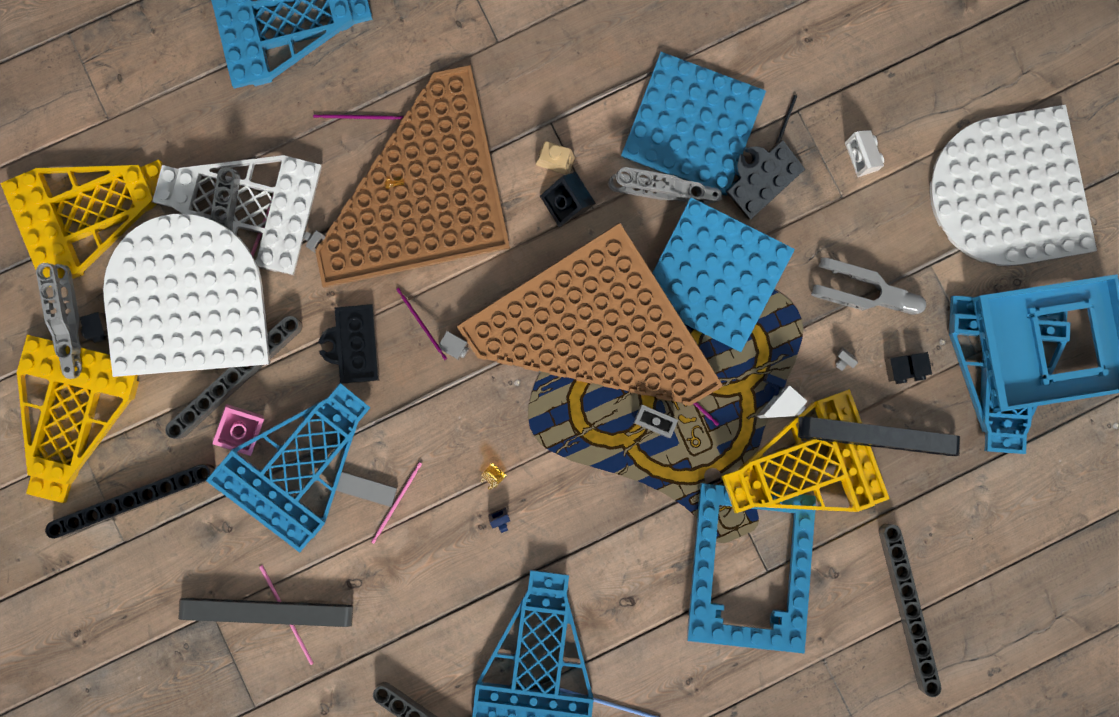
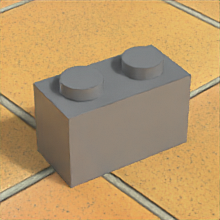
(655, 421)

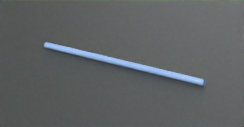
(612, 704)

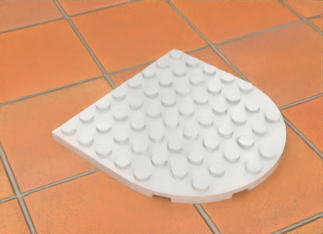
(1013, 190)
(183, 299)

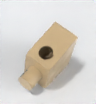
(555, 158)

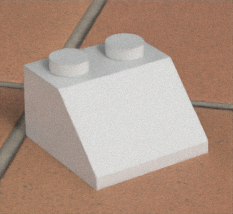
(864, 152)
(785, 404)

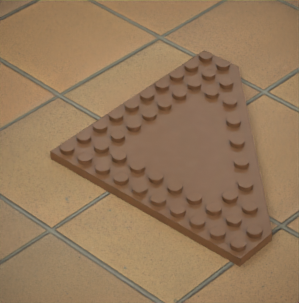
(447, 199)
(596, 322)

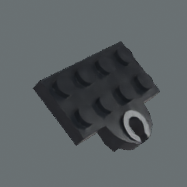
(763, 177)
(353, 344)

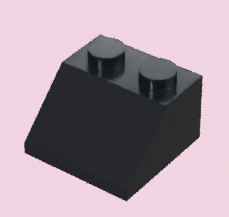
(567, 199)

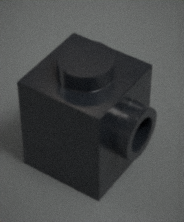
(94, 327)

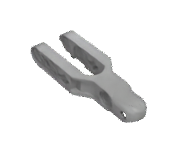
(669, 189)
(890, 296)
(61, 325)

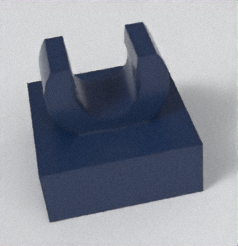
(775, 382)
(499, 519)

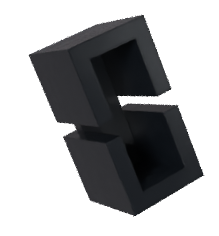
(906, 367)

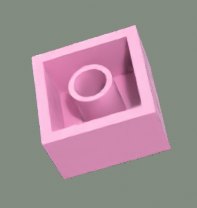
(236, 428)

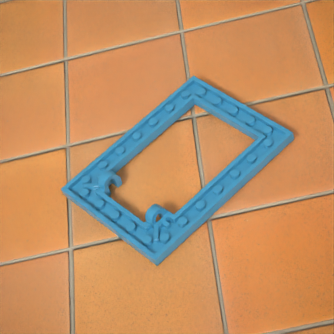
(705, 617)

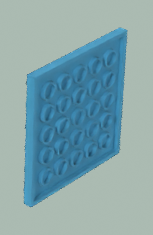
(693, 123)
(720, 273)

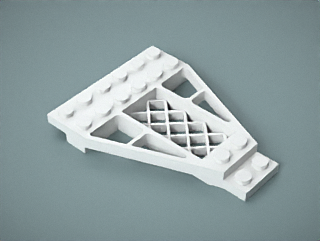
(287, 212)

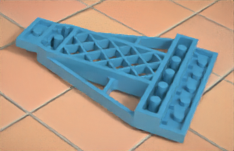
(244, 43)
(1002, 431)
(269, 501)
(545, 594)

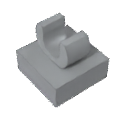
(313, 240)
(846, 358)

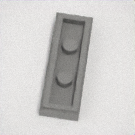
(366, 489)

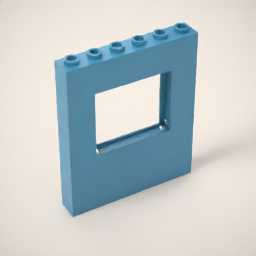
(1015, 347)

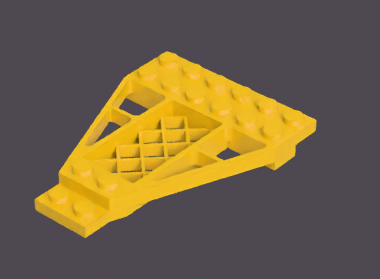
(41, 220)
(853, 463)
(50, 477)

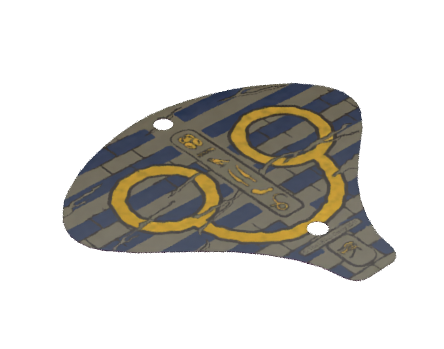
(598, 430)

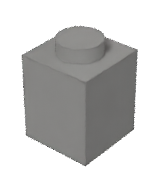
(454, 346)

